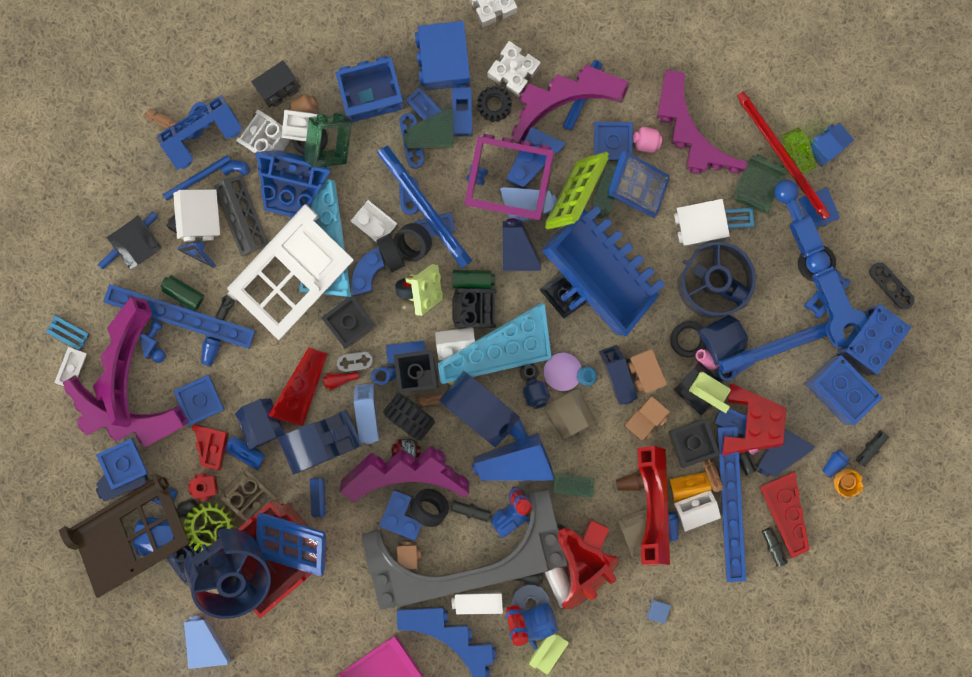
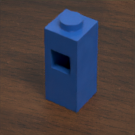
(462, 111)

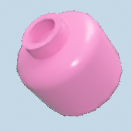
(647, 140)

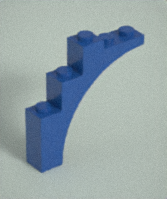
(432, 622)

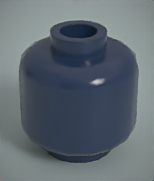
(536, 394)

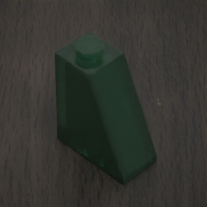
(432, 132)

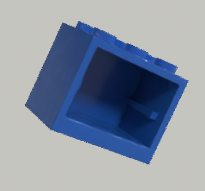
(442, 55)
(379, 77)
(875, 341)
(843, 390)

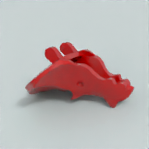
(587, 568)

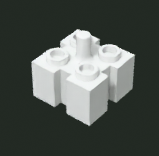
(490, 9)
(513, 69)

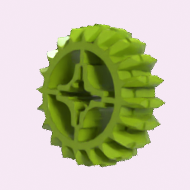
(207, 520)

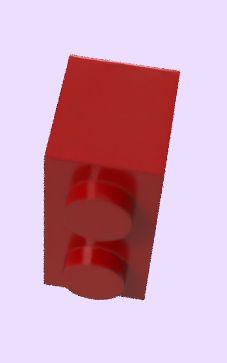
(594, 534)

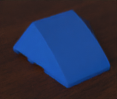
(288, 181)

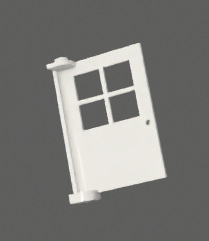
(308, 255)

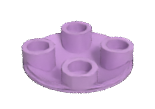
(562, 371)

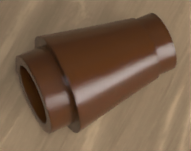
(630, 482)

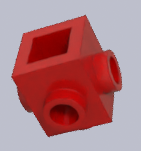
(209, 483)

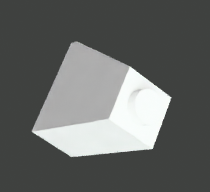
(478, 602)

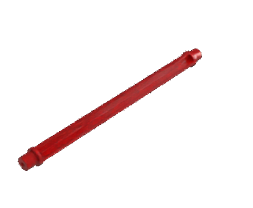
(783, 155)

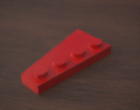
(300, 389)
(785, 507)

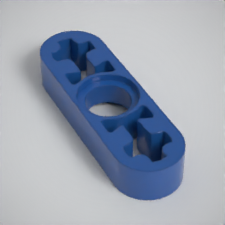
(410, 155)

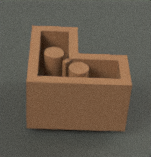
(647, 371)
(646, 417)

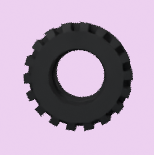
(409, 417)

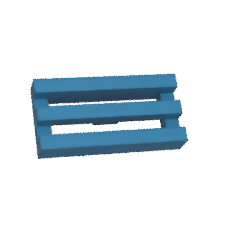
(742, 225)
(53, 325)

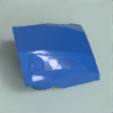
(162, 535)

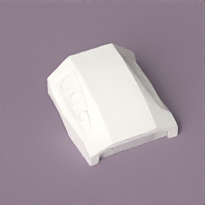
(263, 134)

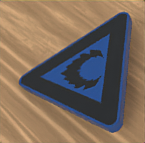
(196, 251)

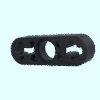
(886, 271)

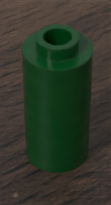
(473, 279)
(182, 292)

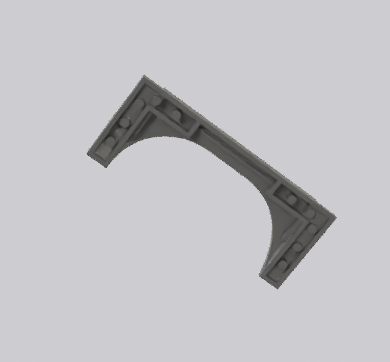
(534, 555)

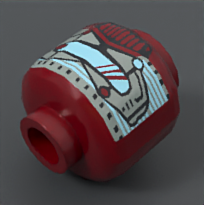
(406, 445)

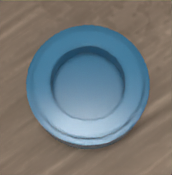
(586, 376)

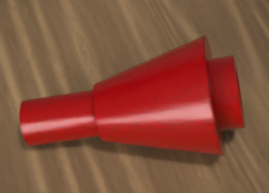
(335, 380)

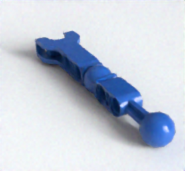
(818, 262)

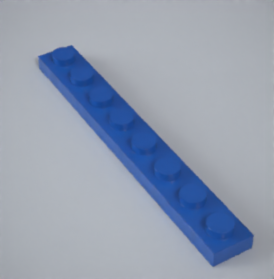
(185, 318)
(732, 509)

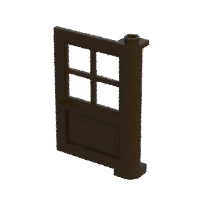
(107, 547)

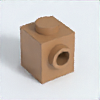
(408, 554)

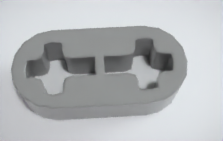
(356, 366)

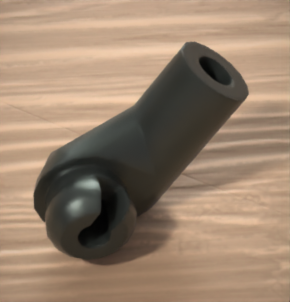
(226, 305)

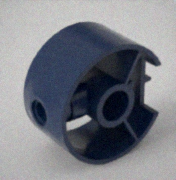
(730, 289)
(479, 409)
(319, 442)
(236, 593)

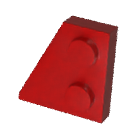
(211, 446)

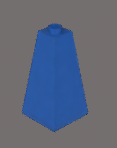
(515, 462)

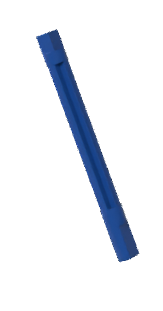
(424, 206)
(773, 348)

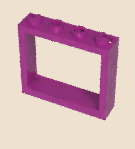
(524, 146)

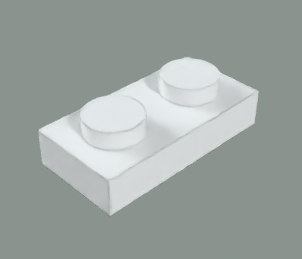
(71, 365)

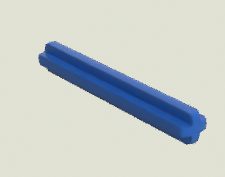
(578, 104)

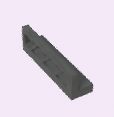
(234, 213)

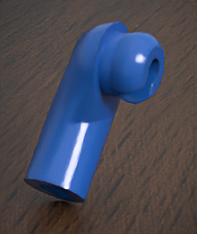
(236, 165)

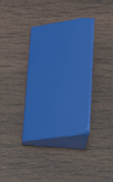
(403, 348)
(317, 497)

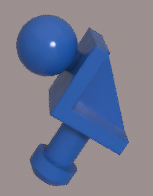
(149, 344)

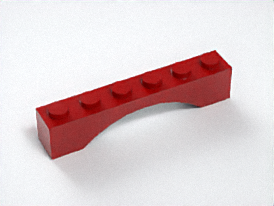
(655, 544)

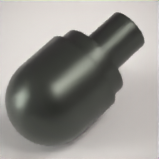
(186, 507)
(535, 579)

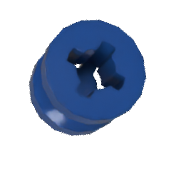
(480, 177)

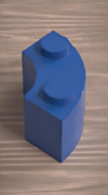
(366, 271)

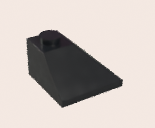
(555, 289)
(415, 371)

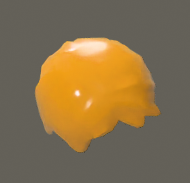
(848, 482)

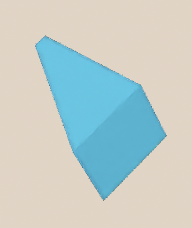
(366, 96)

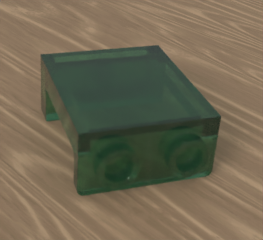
(759, 183)
(573, 484)

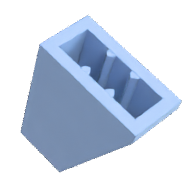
(525, 199)
(366, 413)
(203, 644)

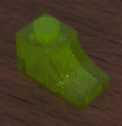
(799, 149)

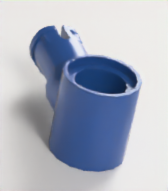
(390, 374)

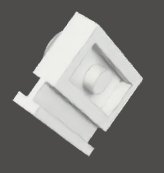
(296, 124)
(373, 221)

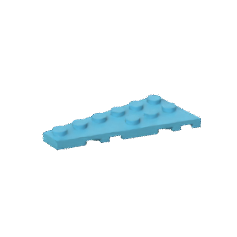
(327, 209)
(509, 346)

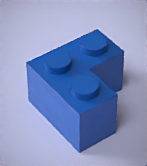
(829, 145)
(396, 519)

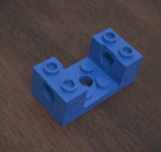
(172, 138)

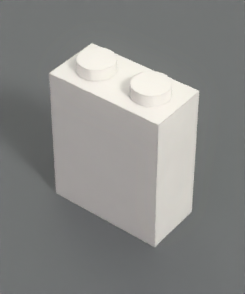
(196, 215)
(702, 223)

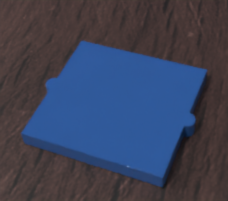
(827, 200)

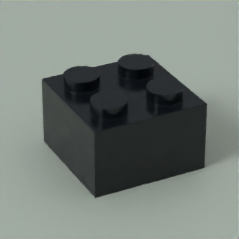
(276, 84)
(349, 322)
(693, 442)

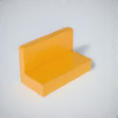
(689, 486)

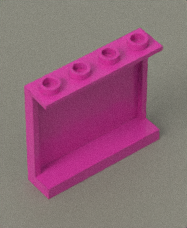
(386, 660)

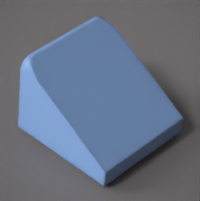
(658, 611)

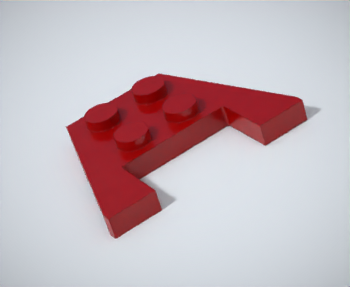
(763, 424)

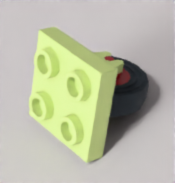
(422, 289)

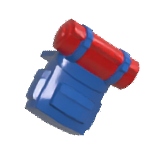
(513, 514)
(531, 624)

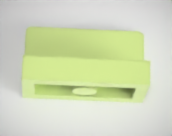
(711, 391)
(548, 653)

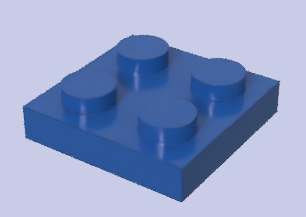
(613, 138)
(199, 400)
(122, 464)

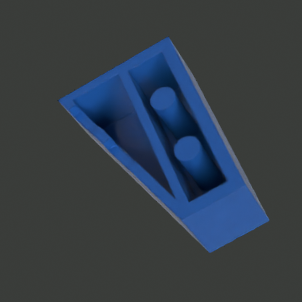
(529, 165)

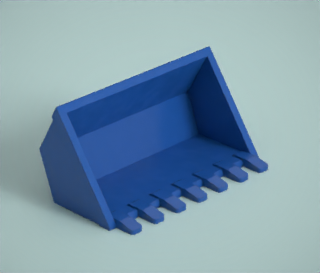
(602, 272)

